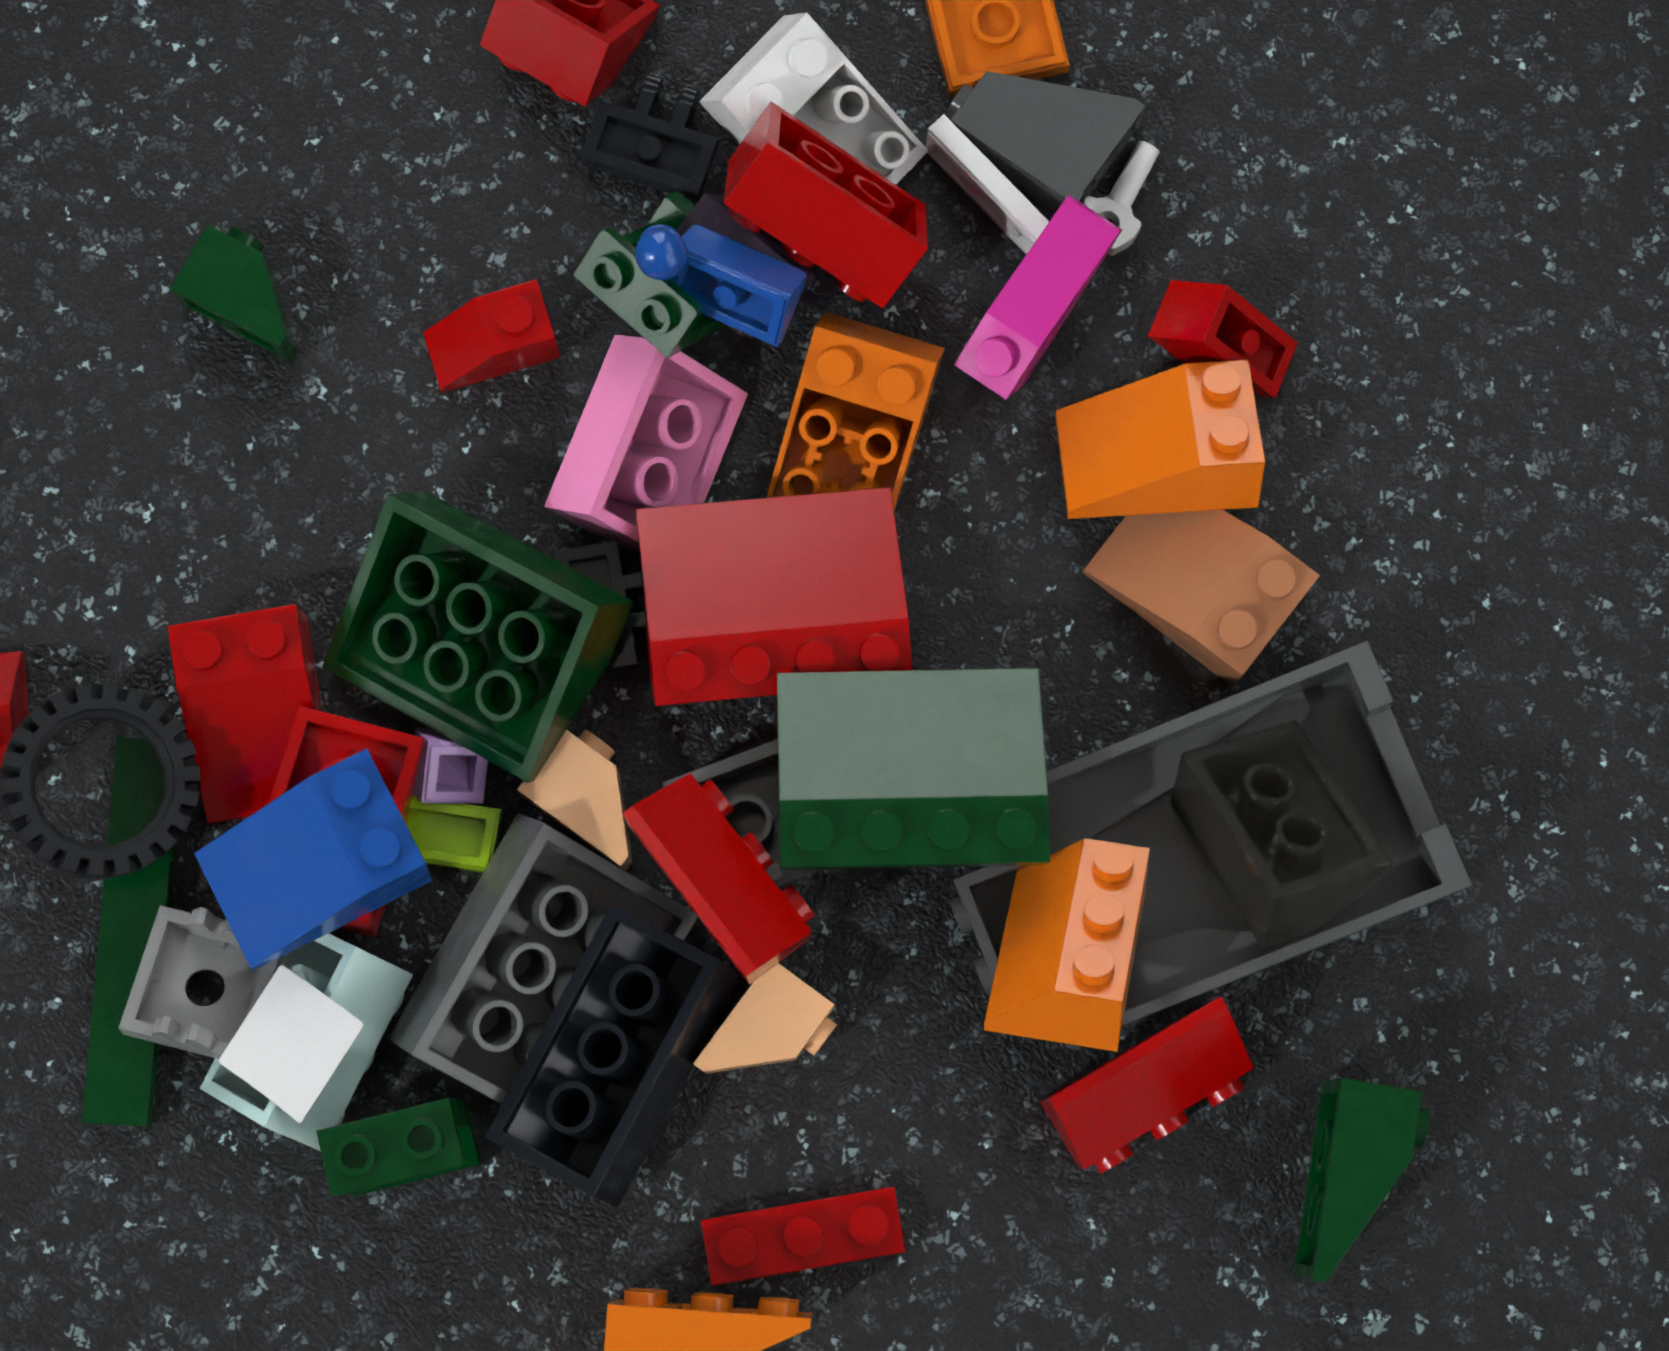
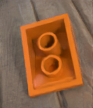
(1164, 444)

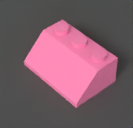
(644, 439)

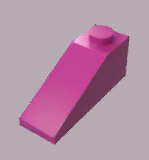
(1037, 298)

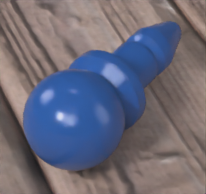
(661, 252)

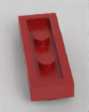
(802, 1236)

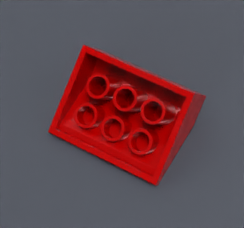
(770, 592)

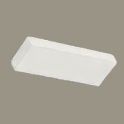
(984, 183)

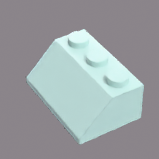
(362, 986)

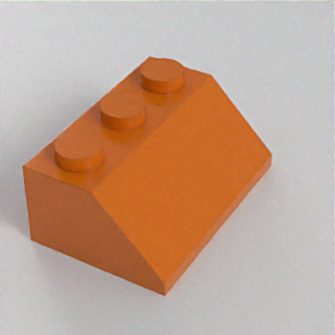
(1070, 946)

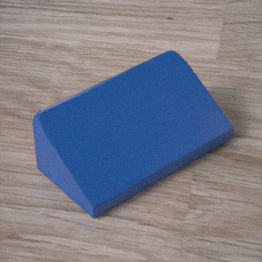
(740, 284)

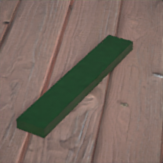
(121, 1066)

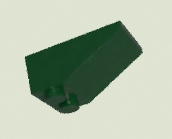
(1357, 1155)

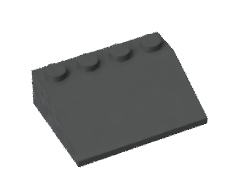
(517, 953)

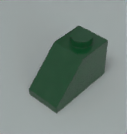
(235, 288)

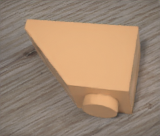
(584, 795)
(770, 1025)

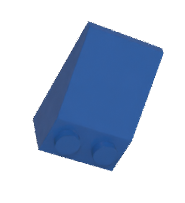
(313, 861)

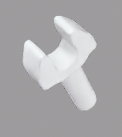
(1119, 201)

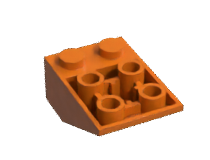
(855, 410)
(708, 1324)

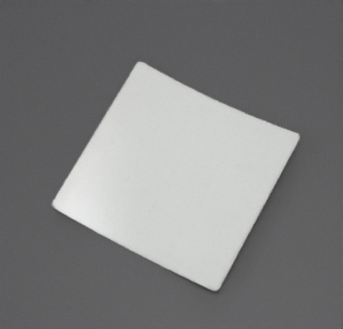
(291, 1043)

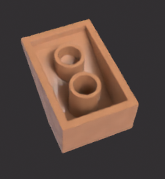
(1203, 583)

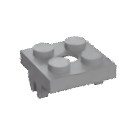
(175, 951)

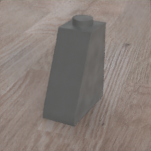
(1046, 134)

